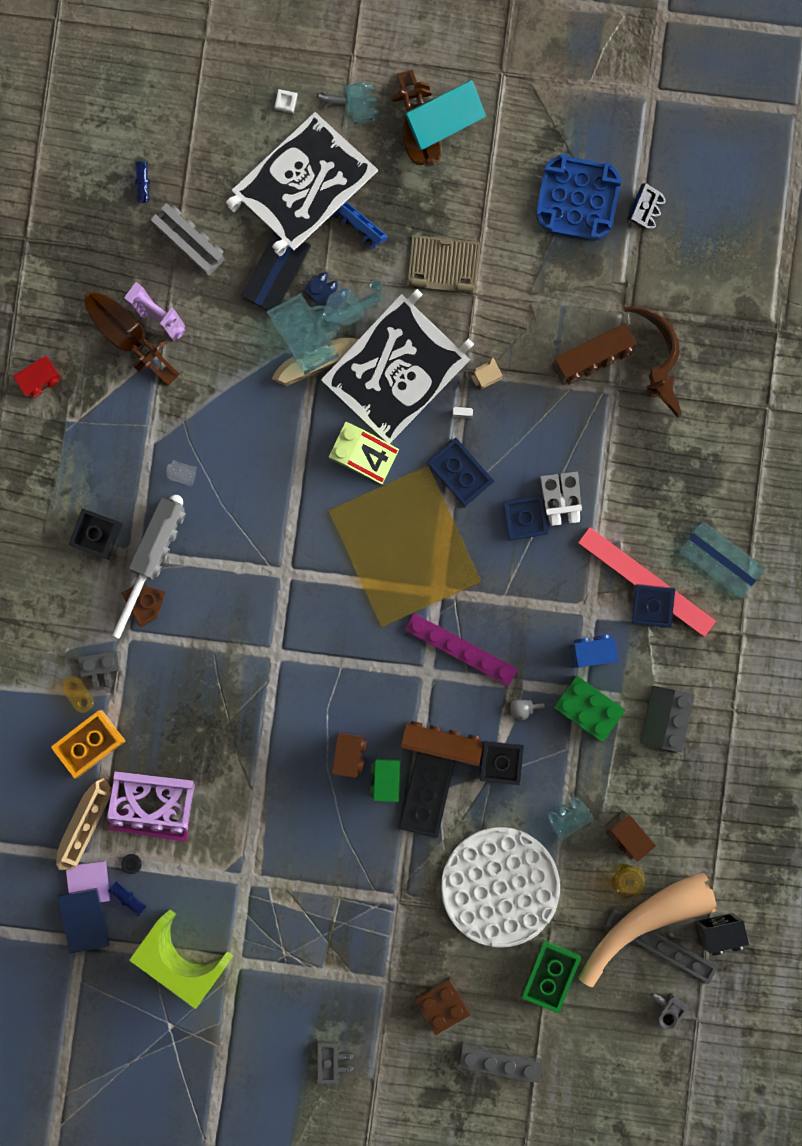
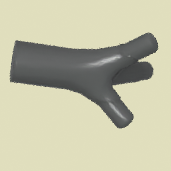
(331, 100)

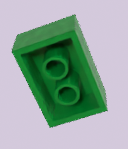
(589, 708)
(386, 779)
(550, 976)

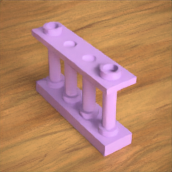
(144, 306)

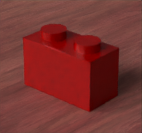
(37, 377)

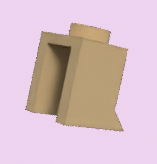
(487, 374)

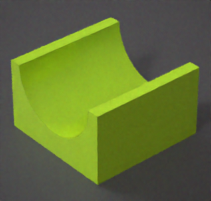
(164, 964)

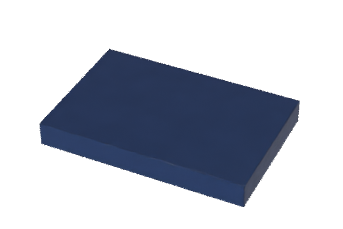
(460, 472)
(83, 920)

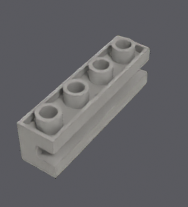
(188, 240)

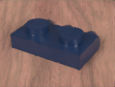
(319, 290)

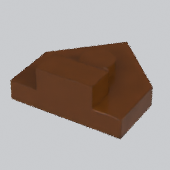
(147, 604)

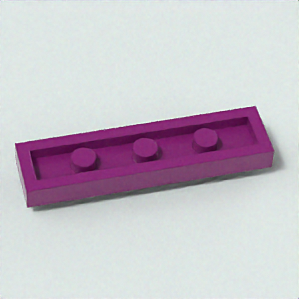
(147, 830)

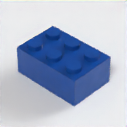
(595, 652)

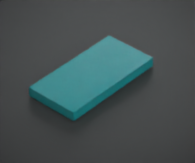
(445, 114)

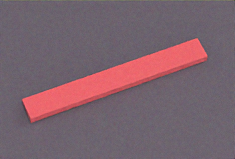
(638, 574)

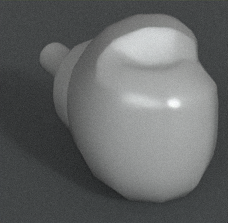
(522, 708)

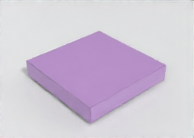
(89, 876)

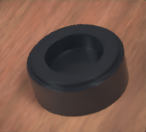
(131, 863)

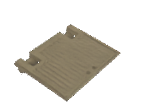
(443, 264)

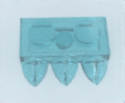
(361, 103)
(571, 819)

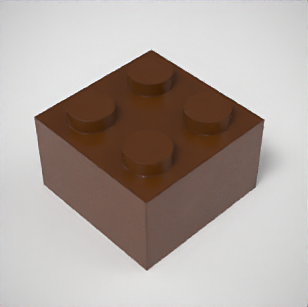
(442, 1005)

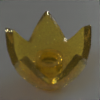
(624, 873)

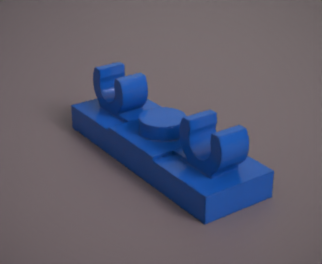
(361, 224)

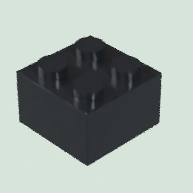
(95, 534)
(501, 762)

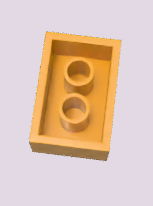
(88, 744)

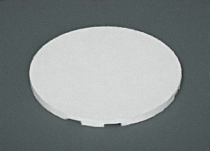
(500, 887)

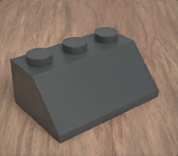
(667, 718)

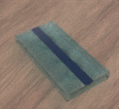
(722, 559)

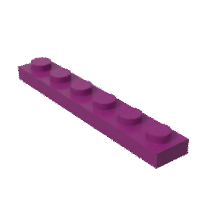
(461, 649)

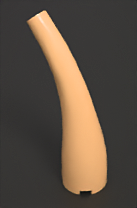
(671, 905)

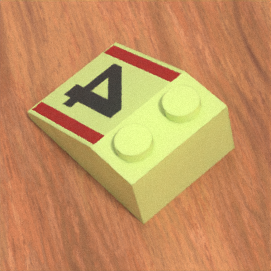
(363, 453)

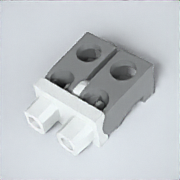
(560, 503)

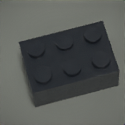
(722, 933)

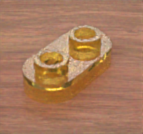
(77, 695)

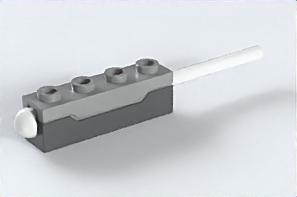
(153, 549)

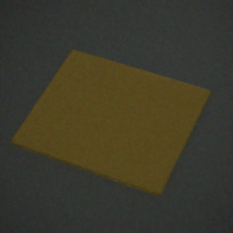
(405, 546)

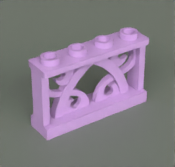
(131, 782)

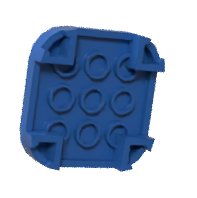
(578, 197)

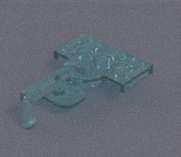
(304, 327)

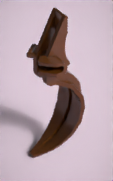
(421, 89)
(126, 333)
(658, 377)

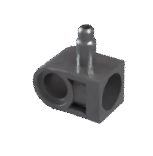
(671, 1005)

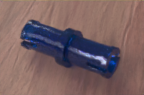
(142, 181)
(127, 898)

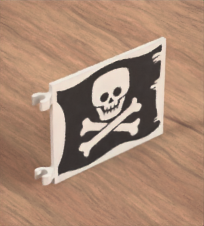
(303, 182)
(396, 368)

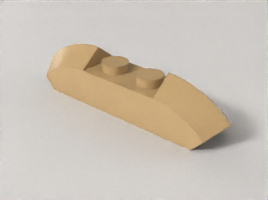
(291, 373)
(83, 825)

